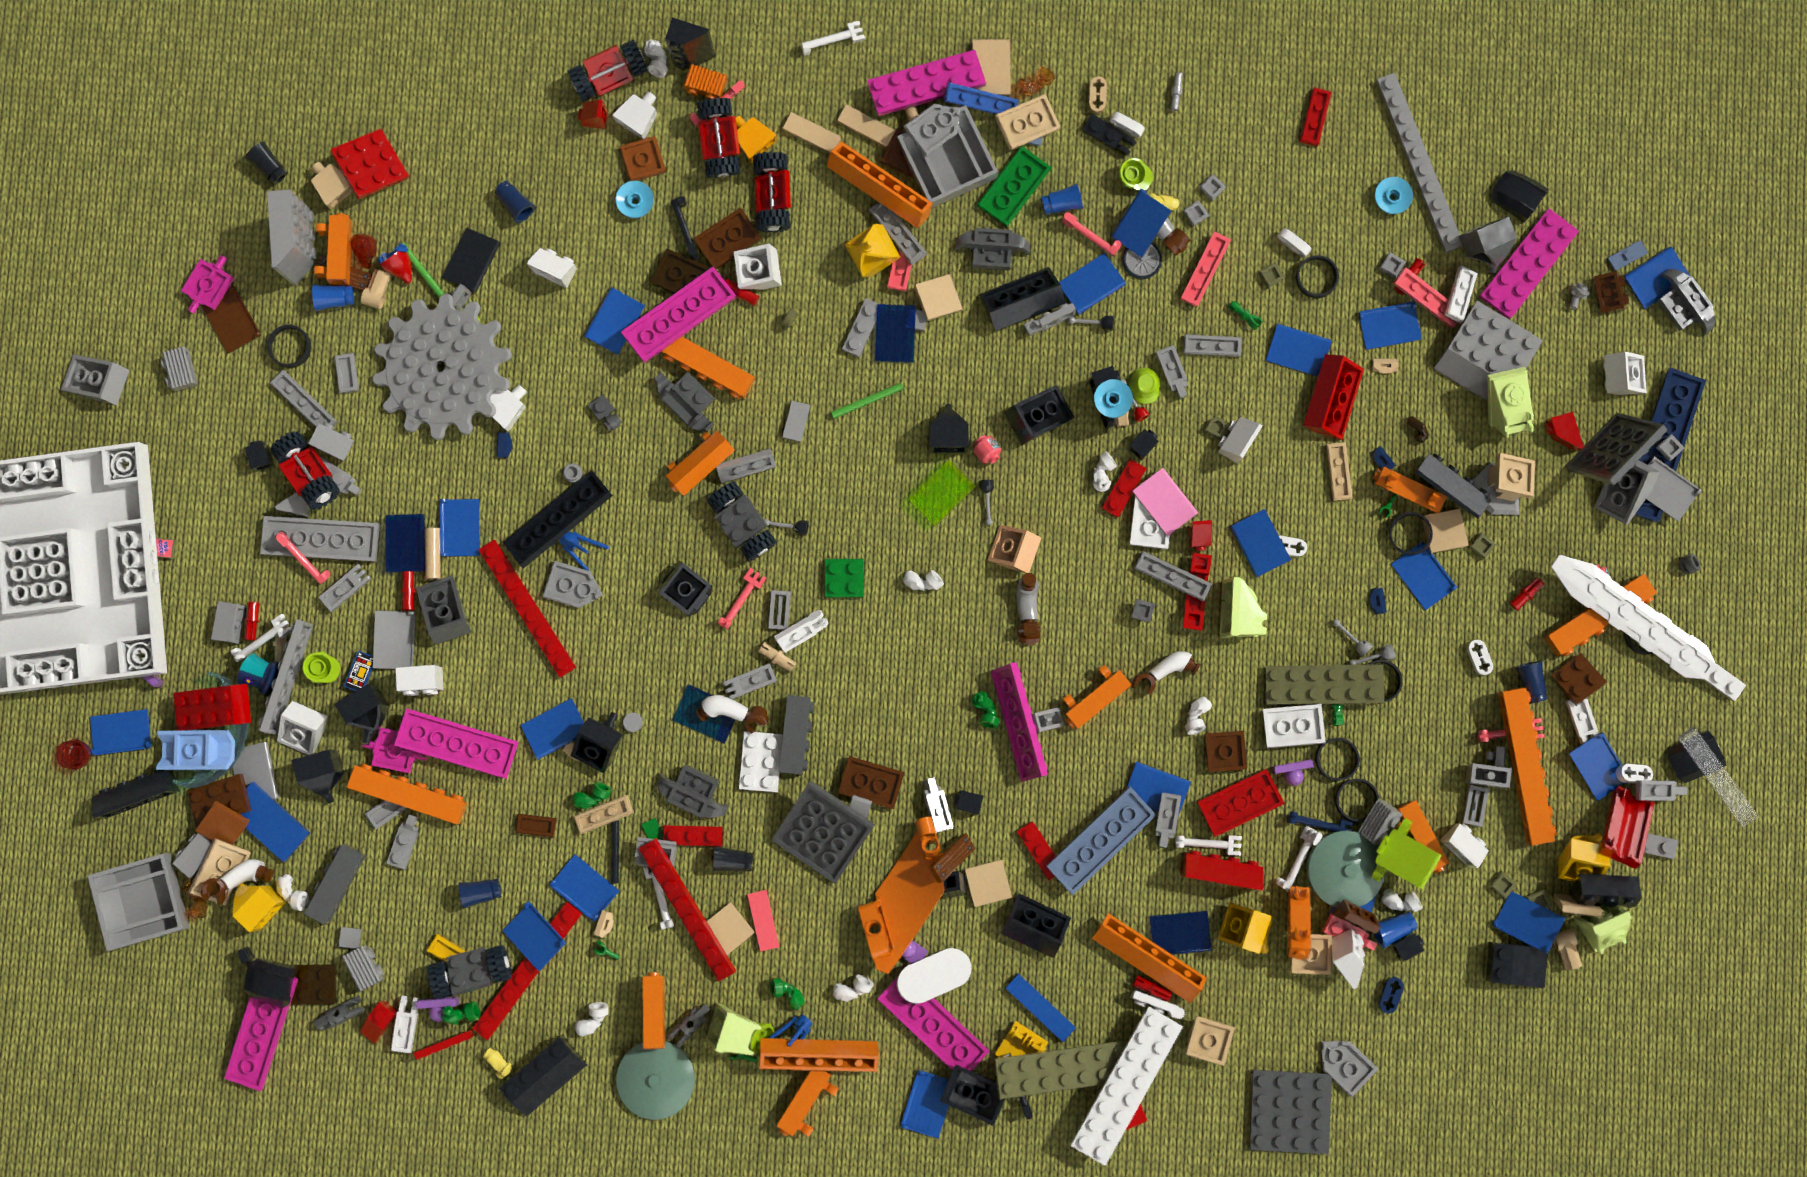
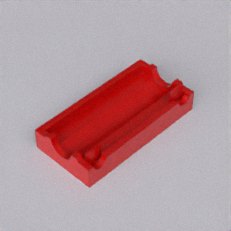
(1240, 803)
(1626, 828)

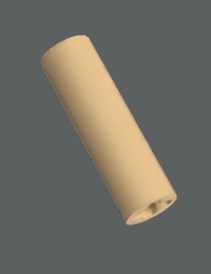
(432, 553)

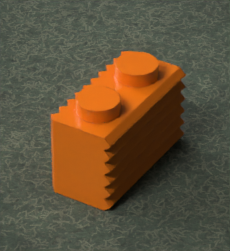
(705, 82)

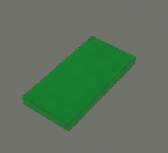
(1014, 186)

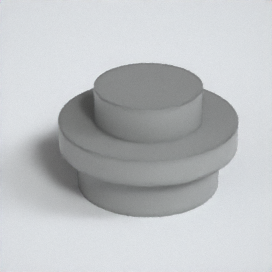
(572, 473)

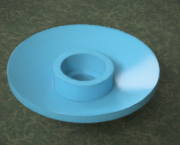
(1397, 187)
(631, 191)
(1115, 389)

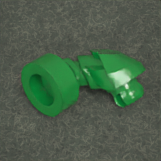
(983, 703)
(600, 792)
(794, 995)
(470, 1012)

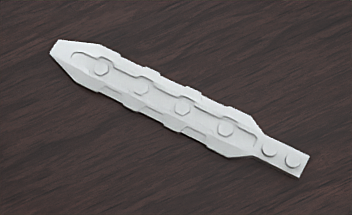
(1642, 623)

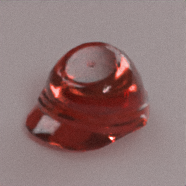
(364, 248)
(73, 754)

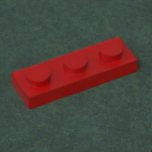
(1124, 488)
(694, 835)
(1037, 847)

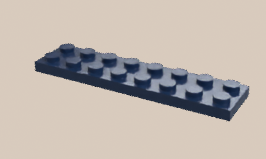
(1676, 411)

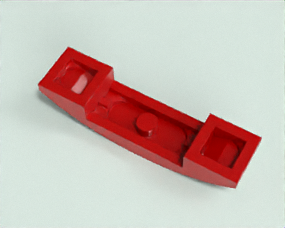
(1194, 608)

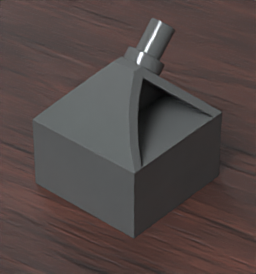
(1490, 242)

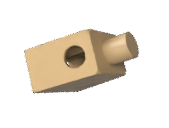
(330, 184)

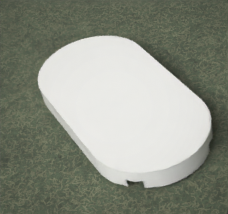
(934, 975)

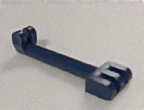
(1293, 818)

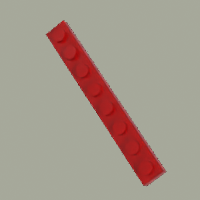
(527, 608)
(687, 909)
(521, 978)

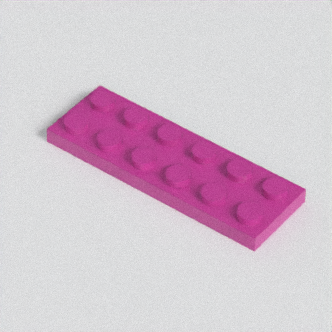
(925, 82)
(1529, 263)
(678, 314)
(1019, 722)
(456, 743)
(936, 1029)
(257, 1042)

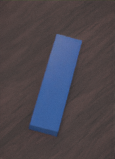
(978, 99)
(1040, 1007)

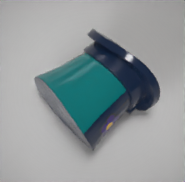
(258, 674)

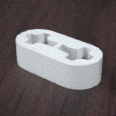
(1127, 124)
(1294, 242)
(1293, 542)
(1484, 656)
(1634, 769)

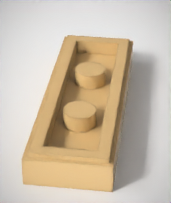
(866, 126)
(811, 132)
(1339, 471)
(604, 814)

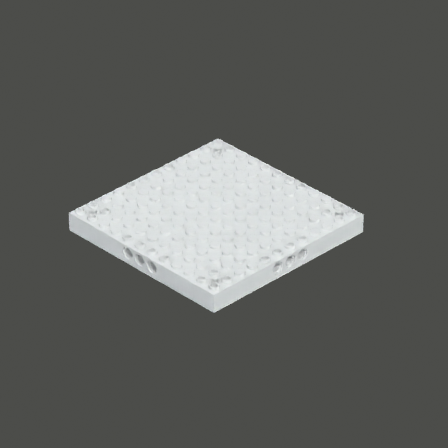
(78, 569)

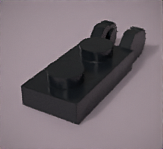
(1108, 134)

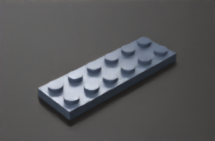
(1100, 840)

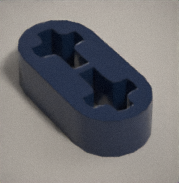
(1386, 993)

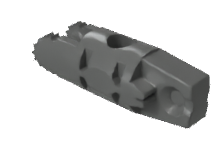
(339, 1014)
(696, 1017)

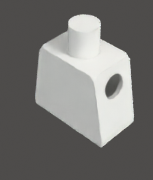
(637, 114)
(508, 406)

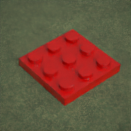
(369, 163)

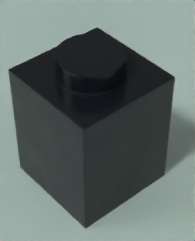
(1143, 444)
(259, 456)
(968, 802)
(955, 885)
(1408, 946)

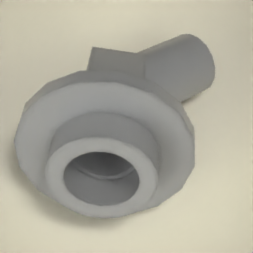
(1579, 291)

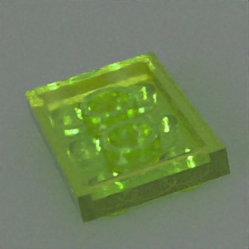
(941, 493)

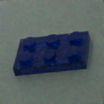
(405, 543)

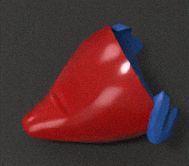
(397, 263)

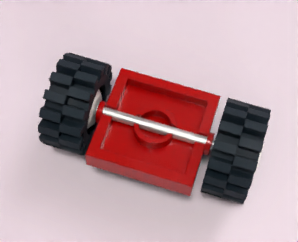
(607, 70)
(718, 137)
(772, 192)
(305, 470)

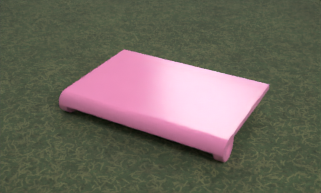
(1165, 501)

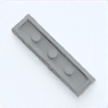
(898, 233)
(301, 400)
(1173, 576)

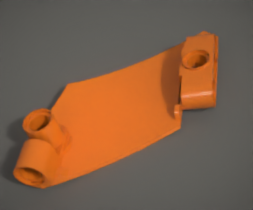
(903, 899)

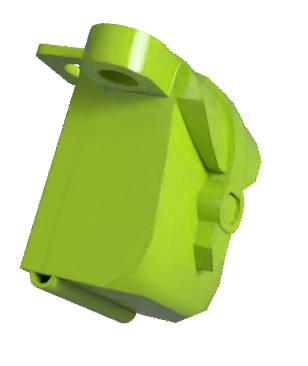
(1405, 857)

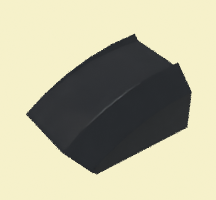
(1518, 194)
(684, 588)
(1685, 766)
(269, 981)

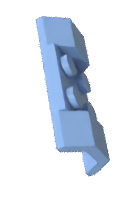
(196, 750)

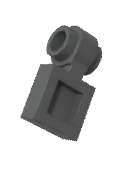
(602, 409)

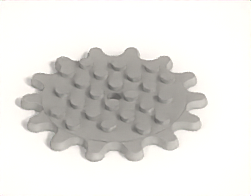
(468, 374)

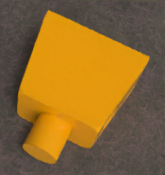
(754, 137)

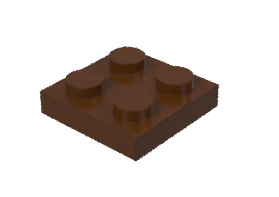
(1578, 679)
(1225, 751)

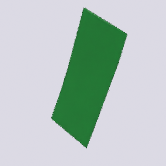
(653, 830)

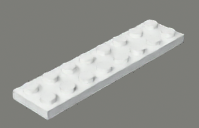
(1126, 1085)

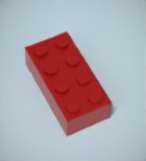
(212, 707)

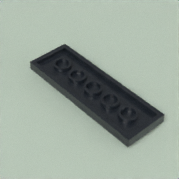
(557, 519)

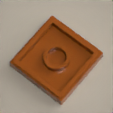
(643, 159)
(222, 824)

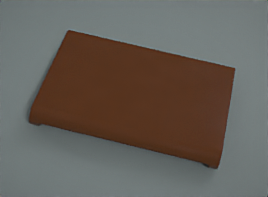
(232, 321)

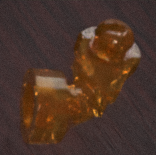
(1043, 76)
(199, 905)

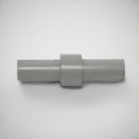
(1176, 91)

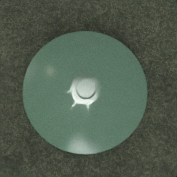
(1343, 869)
(655, 1081)

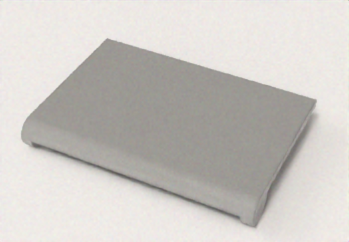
(1671, 491)
(393, 639)
(257, 767)

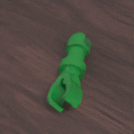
(1252, 320)
(1338, 718)

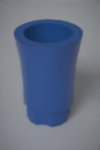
(1062, 200)
(332, 296)
(1395, 929)

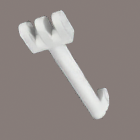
(850, 33)
(277, 629)
(1311, 837)
(1181, 841)
(667, 922)

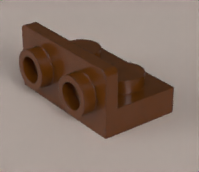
(1610, 292)
(1357, 916)

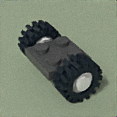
(741, 521)
(469, 971)

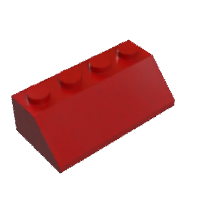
(1333, 396)
(1223, 871)

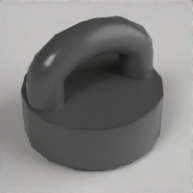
(1691, 563)

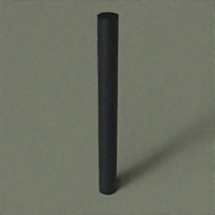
(615, 852)

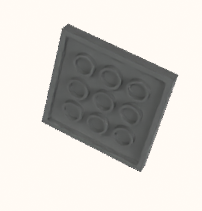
(1616, 448)
(823, 832)
(1290, 1111)

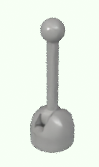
(1362, 647)
(1387, 653)

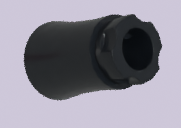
(266, 163)
(731, 860)

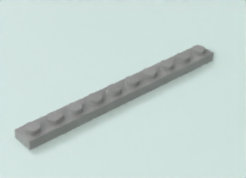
(1419, 162)

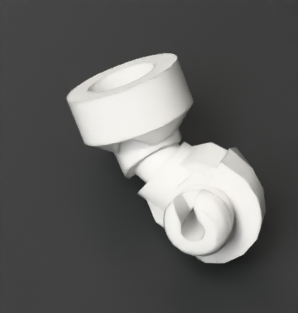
(658, 64)
(1101, 480)
(932, 581)
(1198, 707)
(297, 899)
(1393, 901)
(861, 985)
(598, 1011)

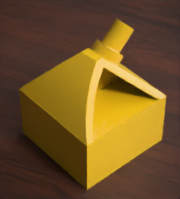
(872, 250)
(1582, 856)
(256, 906)
(1246, 928)

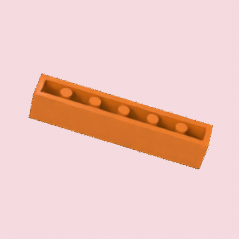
(879, 184)
(709, 367)
(1590, 622)
(406, 794)
(1149, 958)
(819, 1055)

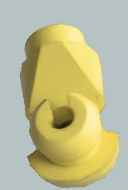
(1168, 201)
(498, 1063)

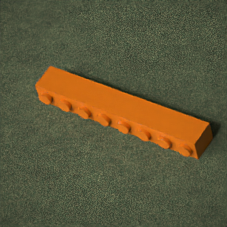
(1526, 766)

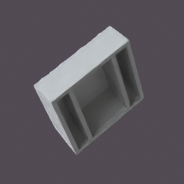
(953, 167)
(290, 235)
(1485, 346)
(138, 901)

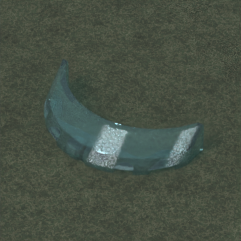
(238, 732)

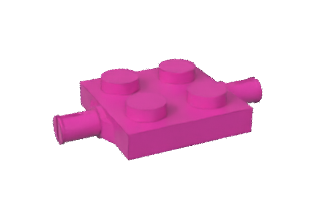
(207, 284)
(390, 756)

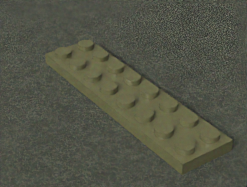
(1056, 1069)

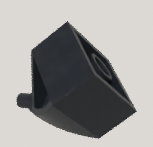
(949, 433)
(364, 709)
(597, 743)
(319, 772)

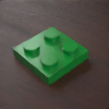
(844, 578)

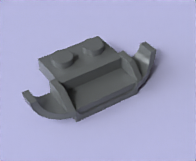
(992, 247)
(1686, 302)
(686, 400)
(692, 792)

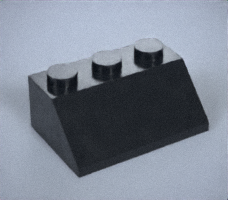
(1606, 890)
(1036, 925)

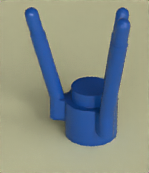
(571, 541)
(801, 1026)

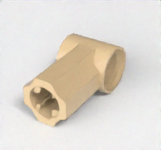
(375, 293)
(1566, 945)

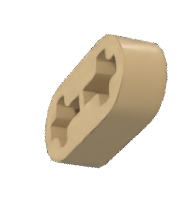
(1101, 95)

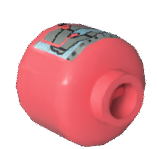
(987, 449)

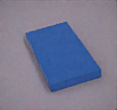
(273, 824)

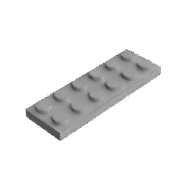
(322, 538)
(288, 671)

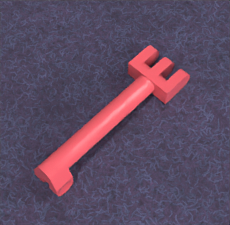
(730, 94)
(1070, 221)
(283, 539)
(726, 622)
(1484, 736)

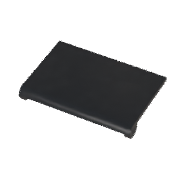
(471, 259)

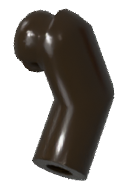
(1420, 427)

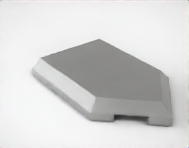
(934, 127)
(1496, 506)
(571, 585)
(1346, 1065)

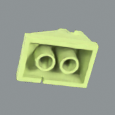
(1510, 401)
(1240, 611)
(1605, 930)
(730, 1031)

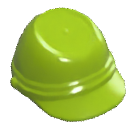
(1135, 174)
(1145, 385)
(321, 668)
(766, 1031)

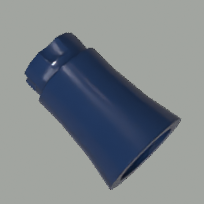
(516, 204)
(1533, 680)
(479, 892)

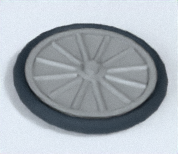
(1142, 267)

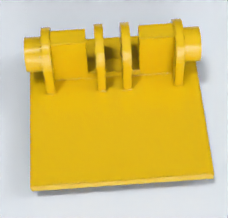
(1021, 1041)

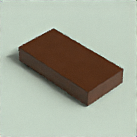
(536, 825)

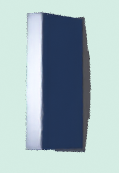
(504, 445)
(1382, 458)
(1377, 601)

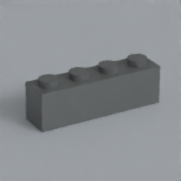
(795, 735)
(334, 884)

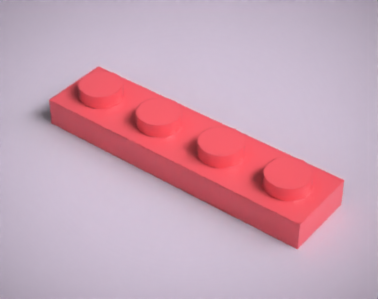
(1205, 269)
(1424, 295)

